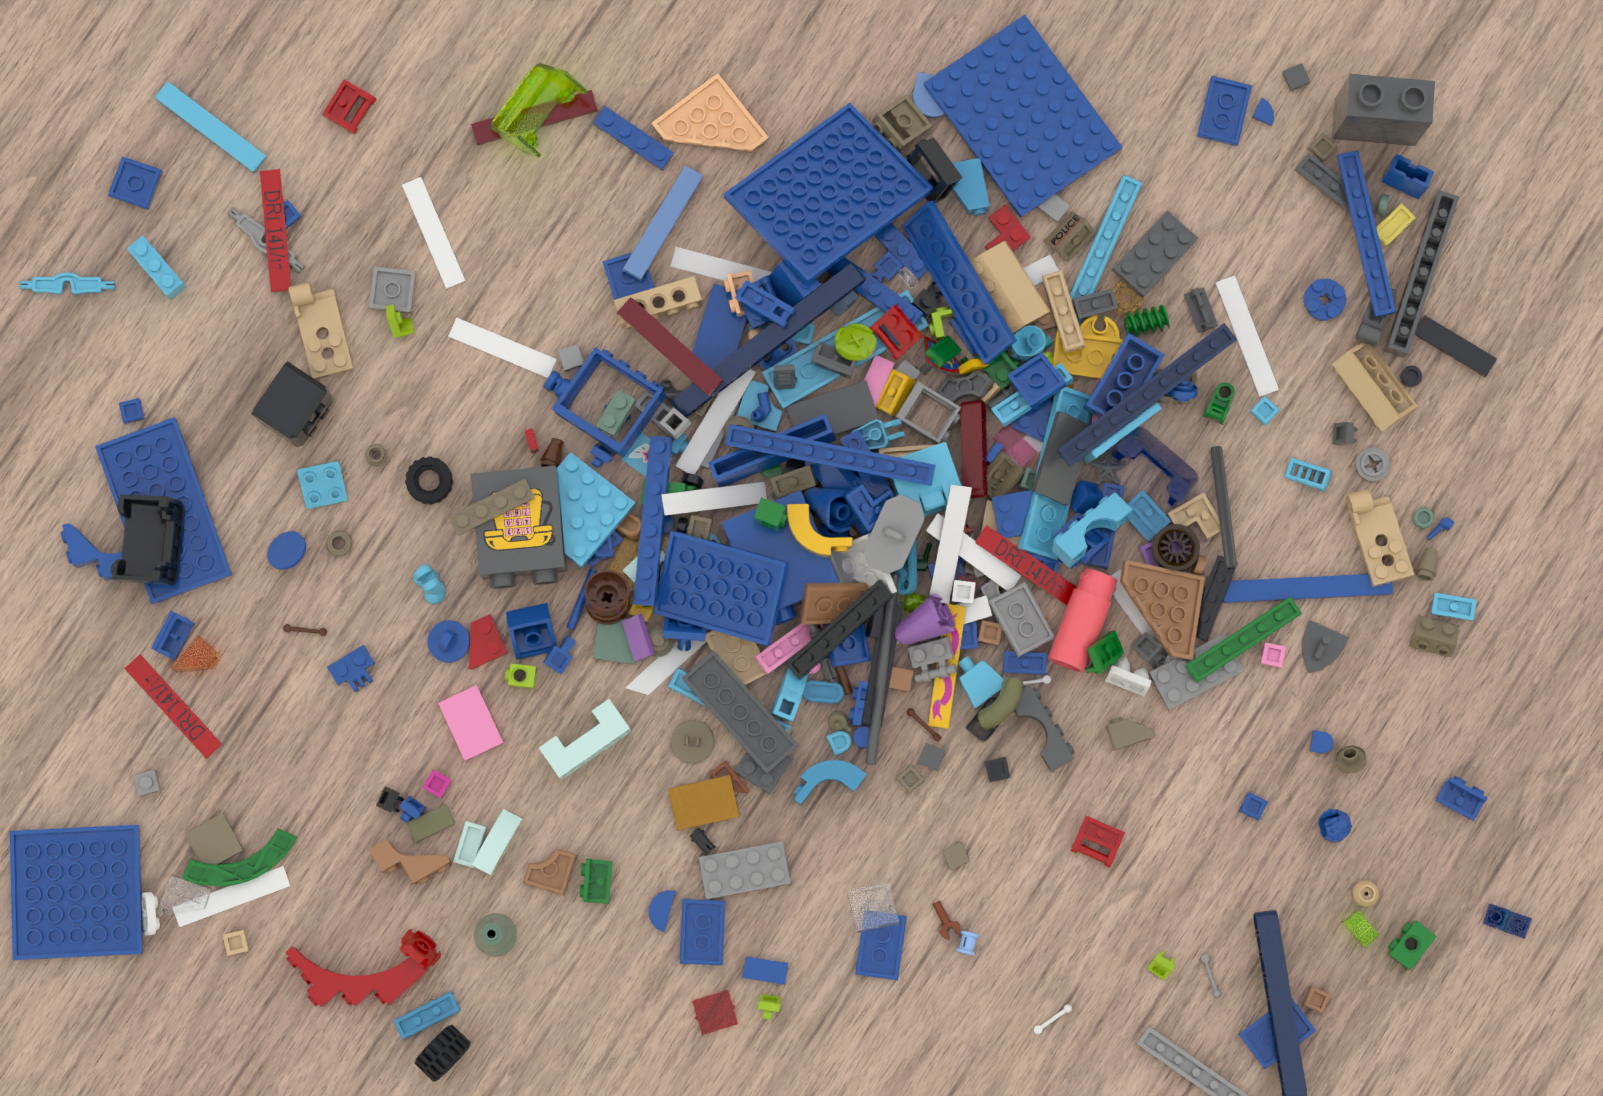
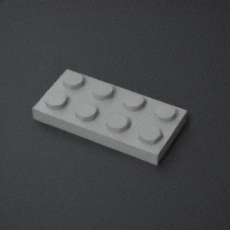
(1177, 684)
(744, 870)

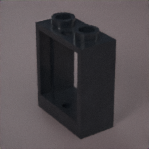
(940, 164)

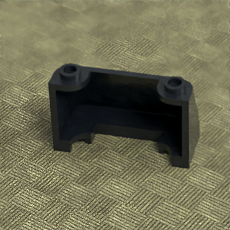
(150, 540)

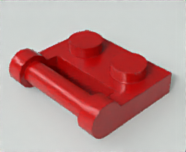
(342, 104)
(901, 329)
(1100, 834)

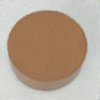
(1198, 565)

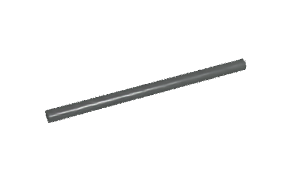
(881, 676)

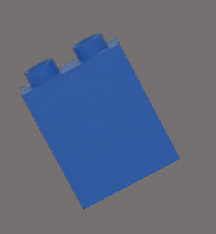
(781, 545)

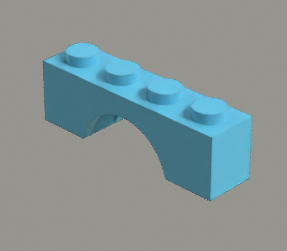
(1109, 514)

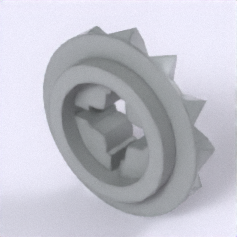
(1376, 455)

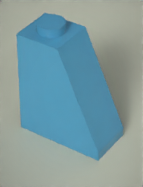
(971, 188)

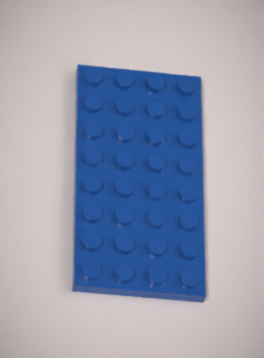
(159, 464)

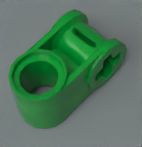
(1219, 404)

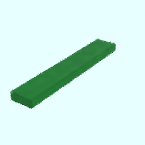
(1243, 639)

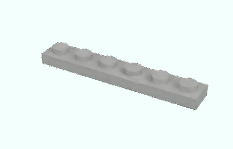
(1186, 1065)

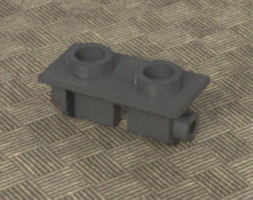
(1201, 309)

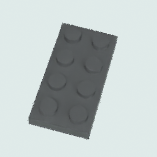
(1155, 254)

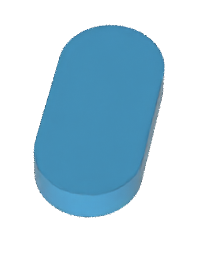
(823, 692)

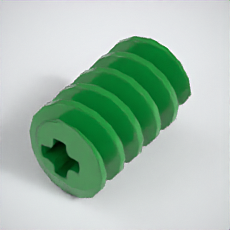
(1146, 320)

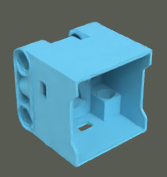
(935, 496)

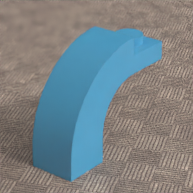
(834, 770)

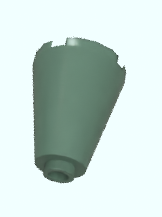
(504, 938)

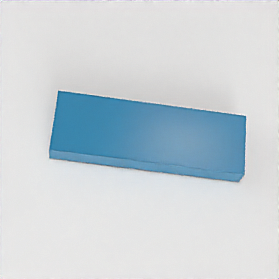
(426, 1015)

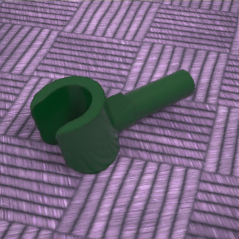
(923, 563)

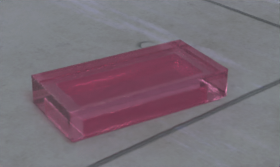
(1015, 445)

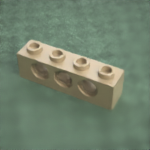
(686, 286)

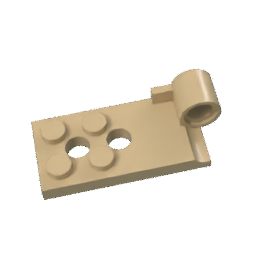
(316, 313)
(1376, 519)

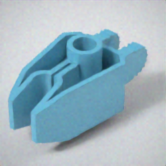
(877, 435)

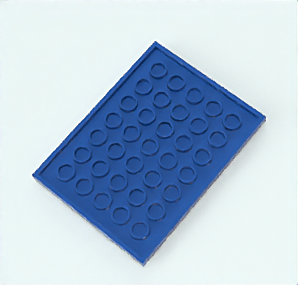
(1022, 116)
(828, 193)

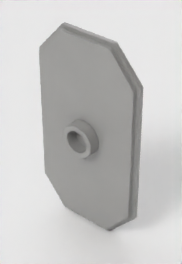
(894, 534)

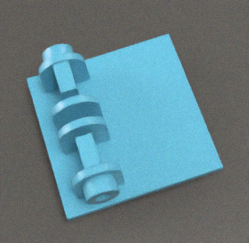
(322, 484)

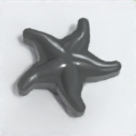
(1108, 468)

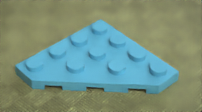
(588, 509)

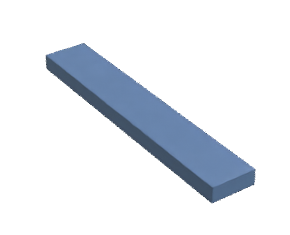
(663, 223)

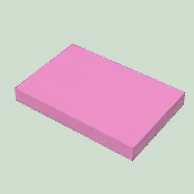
(470, 723)

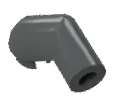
(669, 390)

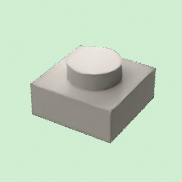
(147, 783)

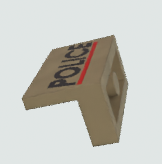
(1070, 236)

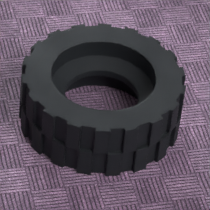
(417, 469)

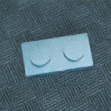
(1453, 607)

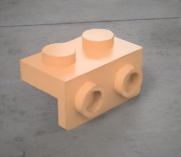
(734, 282)

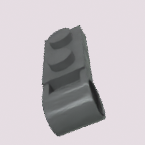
(1371, 327)

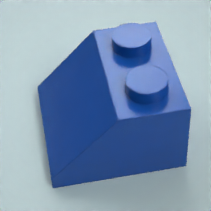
(531, 630)

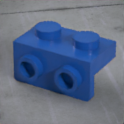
(1461, 798)

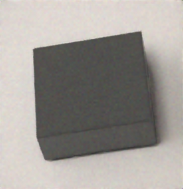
(1296, 77)
(931, 757)

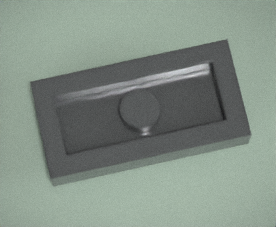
(1095, 304)

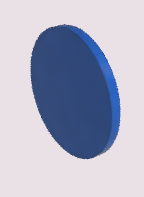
(286, 550)

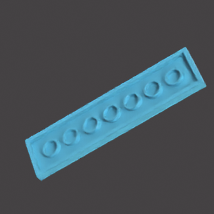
(811, 377)
(1043, 514)

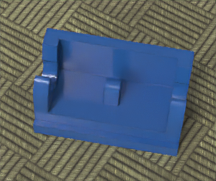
(172, 635)

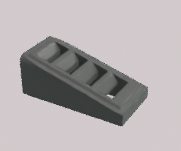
(784, 377)

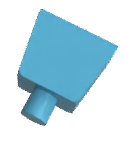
(979, 681)

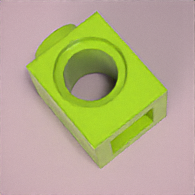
(529, 682)

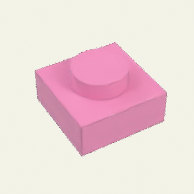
(1273, 655)

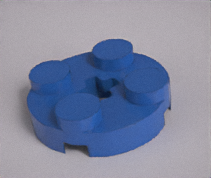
(1320, 288)

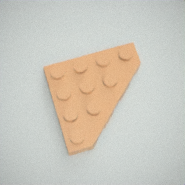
(712, 119)

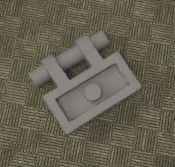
(931, 653)

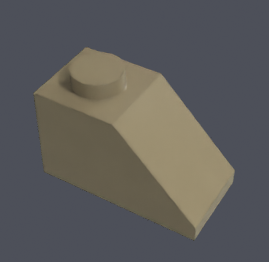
(1127, 732)

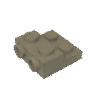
(901, 123)

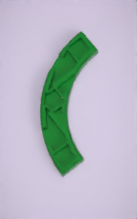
(242, 870)

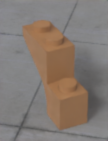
(417, 867)

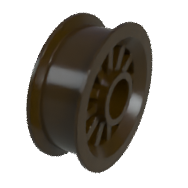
(1182, 530)

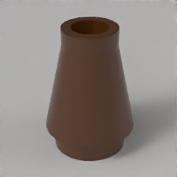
(552, 454)

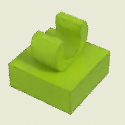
(1161, 966)
(769, 1004)

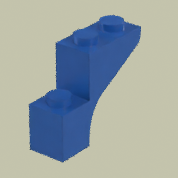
(83, 552)

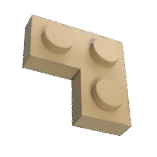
(1198, 511)

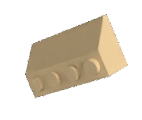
(1009, 287)
(1374, 385)

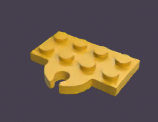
(1099, 350)

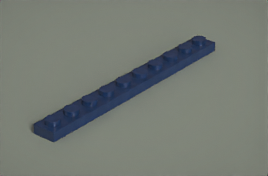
(1146, 395)

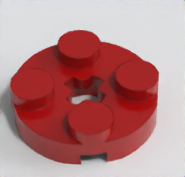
(420, 948)

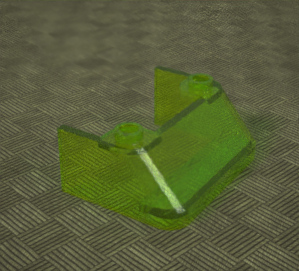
(532, 105)

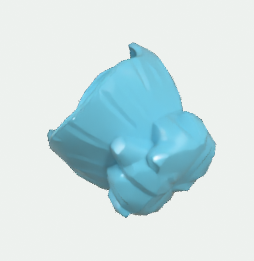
(1029, 343)

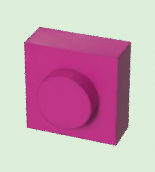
(437, 783)

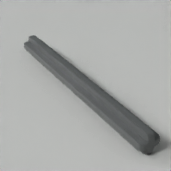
(1223, 507)

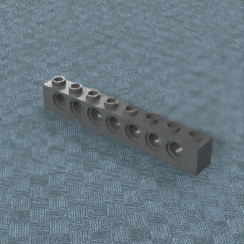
(1421, 273)

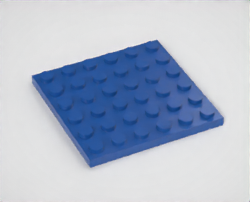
(76, 892)

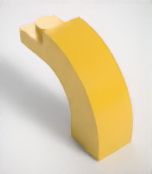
(810, 540)

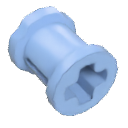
(967, 943)

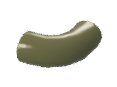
(1003, 705)

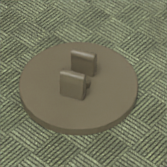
(692, 741)

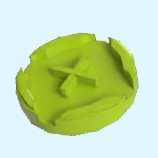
(855, 342)

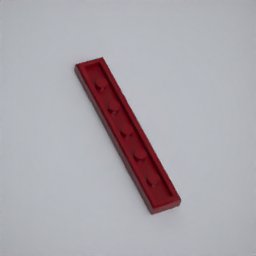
(578, 106)
(670, 346)

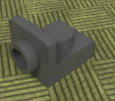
(1150, 650)

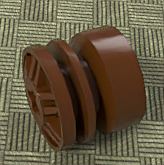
(611, 587)

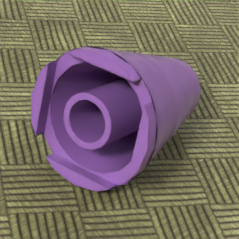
(925, 622)

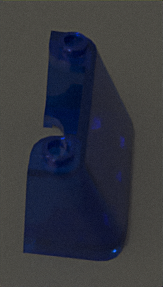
(1181, 474)

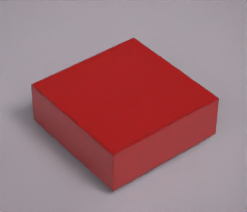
(532, 443)

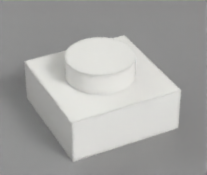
(963, 591)

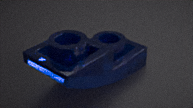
(1507, 921)

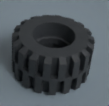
(442, 1053)

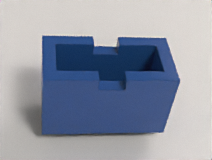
(1407, 177)

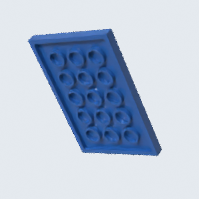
(720, 587)

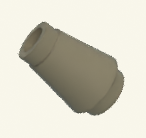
(1427, 566)

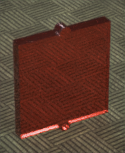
(715, 1012)

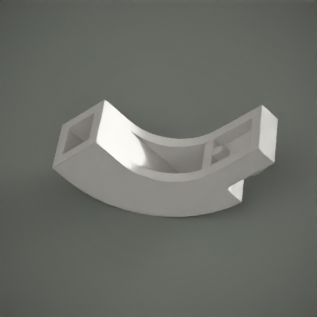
(666, 419)

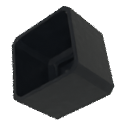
(293, 405)

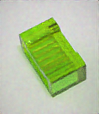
(1360, 928)

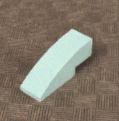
(497, 842)

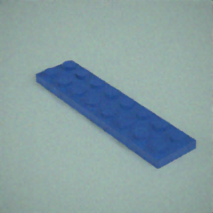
(959, 282)

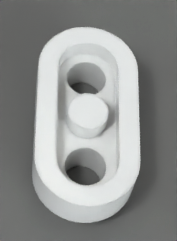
(149, 920)

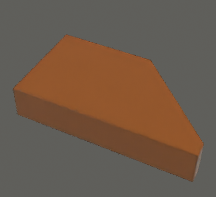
(725, 769)

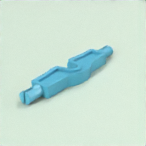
(55, 284)

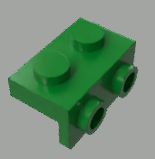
(597, 881)

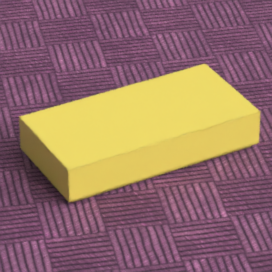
(1394, 224)

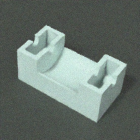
(570, 758)

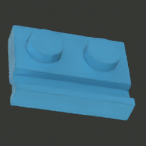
(1147, 516)

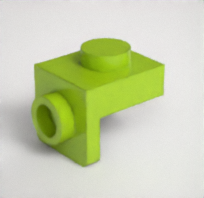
(936, 327)

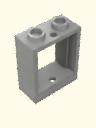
(910, 402)

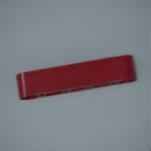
(974, 447)

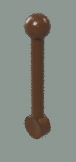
(287, 628)
(910, 712)

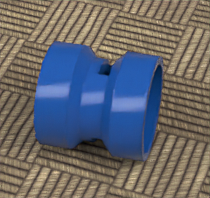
(556, 383)

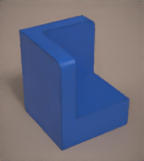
(1085, 496)

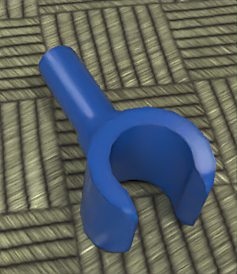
(1445, 523)

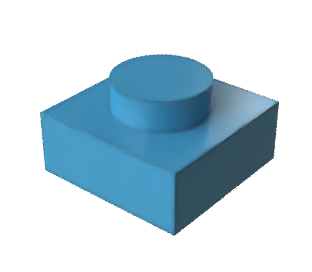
(679, 445)

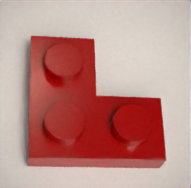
(1009, 229)

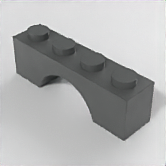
(1055, 752)

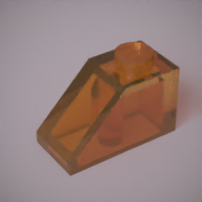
(197, 657)

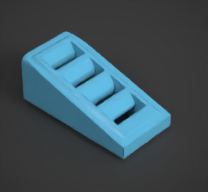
(1319, 470)

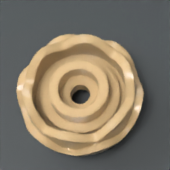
(1362, 887)

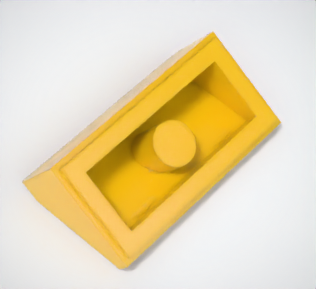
(895, 392)

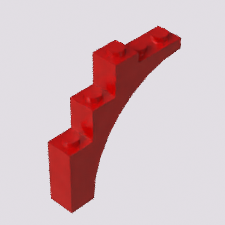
(328, 984)

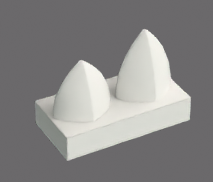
(1122, 677)

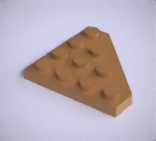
(1167, 602)

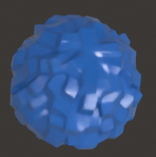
(1334, 825)

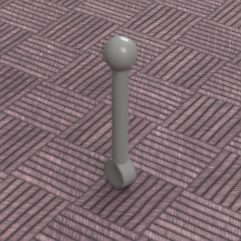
(1205, 958)

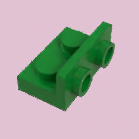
(1000, 368)
(1104, 652)

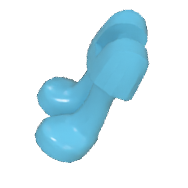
(428, 580)

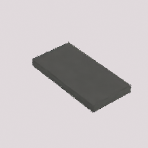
(845, 408)
(1054, 477)

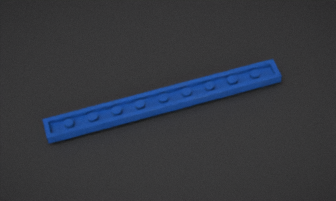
(830, 455)

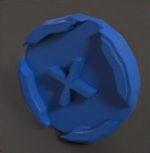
(448, 641)

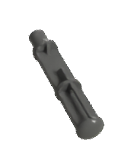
(830, 673)

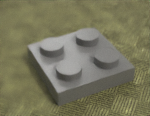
(392, 287)

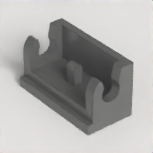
(829, 359)

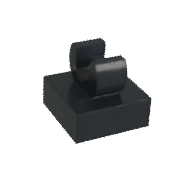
(388, 799)

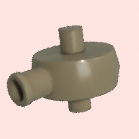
(838, 720)

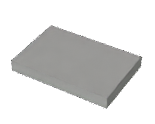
(1021, 619)

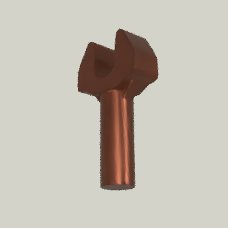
(946, 922)

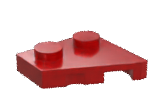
(485, 642)

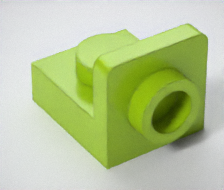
(398, 326)

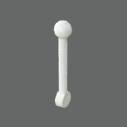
(1046, 679)
(1038, 1029)

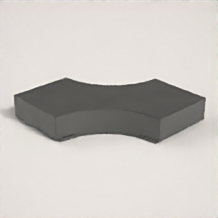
(973, 385)

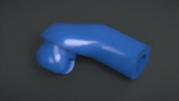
(763, 409)

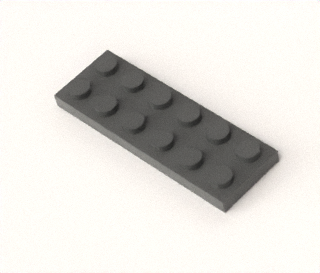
(740, 712)

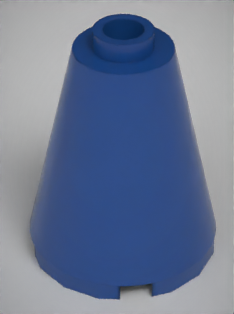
(831, 508)

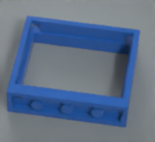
(581, 378)

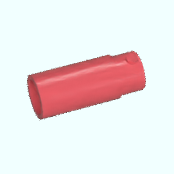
(1083, 620)

